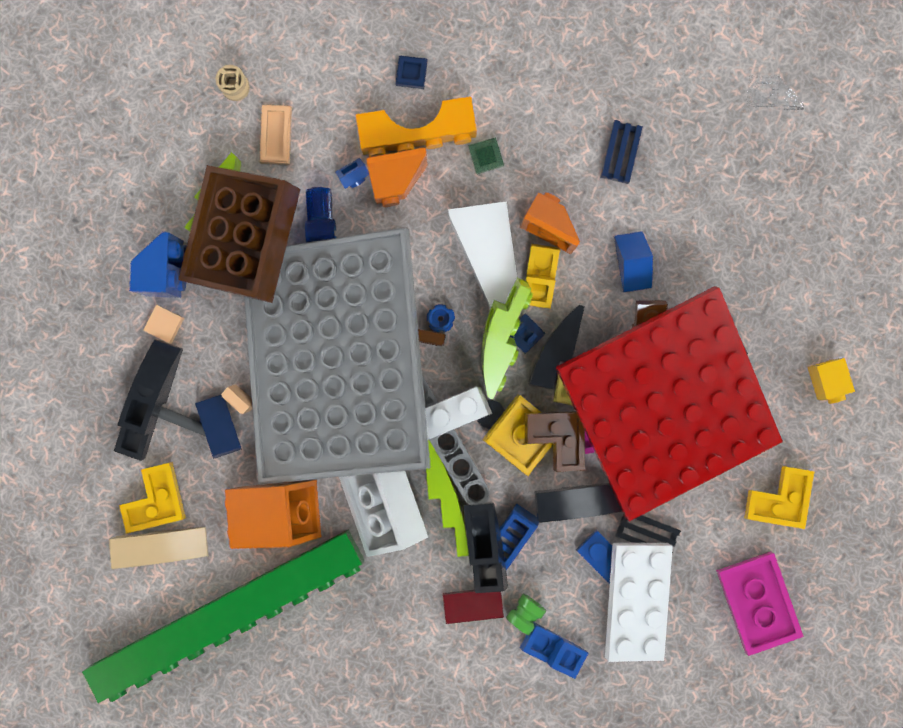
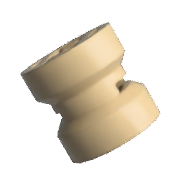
(236, 88)

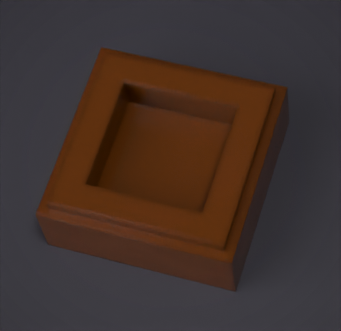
(431, 338)

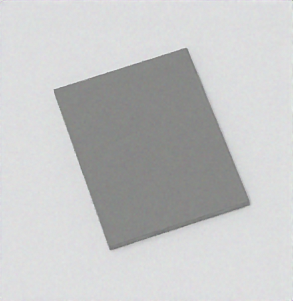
(338, 362)

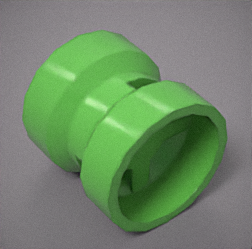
(527, 612)

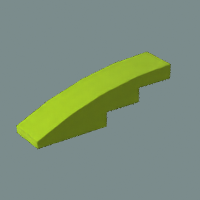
(442, 488)

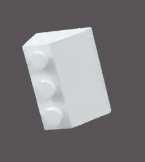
(384, 511)

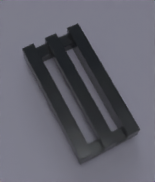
(624, 524)

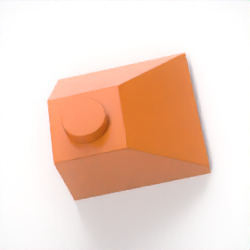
(396, 174)
(551, 222)

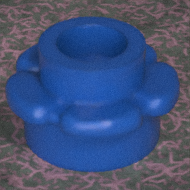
(436, 325)

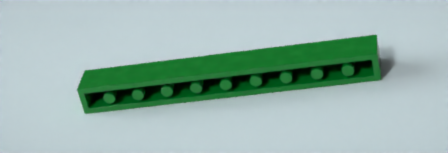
(224, 616)

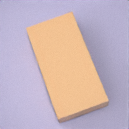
(275, 134)

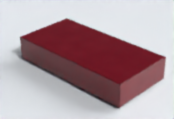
(472, 606)

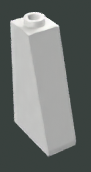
(487, 246)

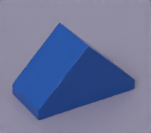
(634, 261)

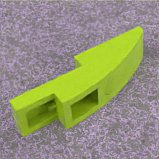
(497, 346)

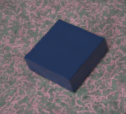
(411, 72)

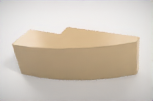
(158, 547)

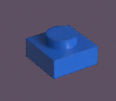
(353, 174)

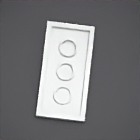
(638, 602)

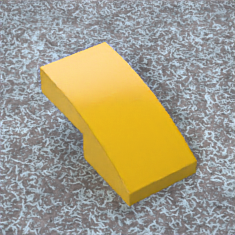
(542, 273)

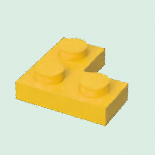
(163, 500)
(786, 507)

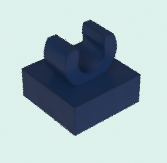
(527, 334)

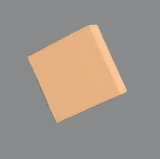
(163, 324)
(238, 399)

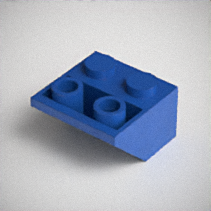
(158, 268)

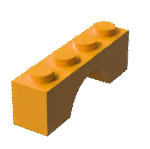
(453, 123)

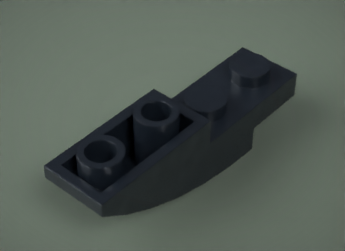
(145, 398)

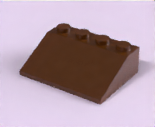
(239, 233)

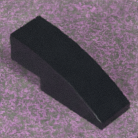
(557, 349)
(575, 502)
(485, 548)

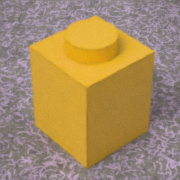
(831, 380)

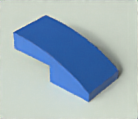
(554, 650)

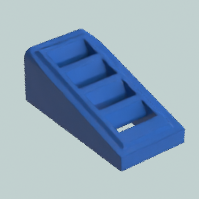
(528, 520)

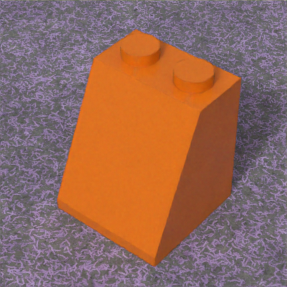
(273, 514)

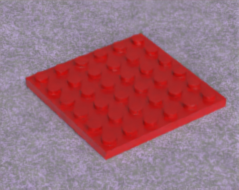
(670, 403)

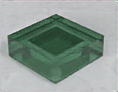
(485, 156)

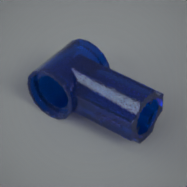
(320, 219)

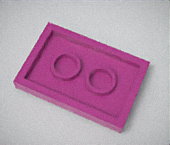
(759, 603)

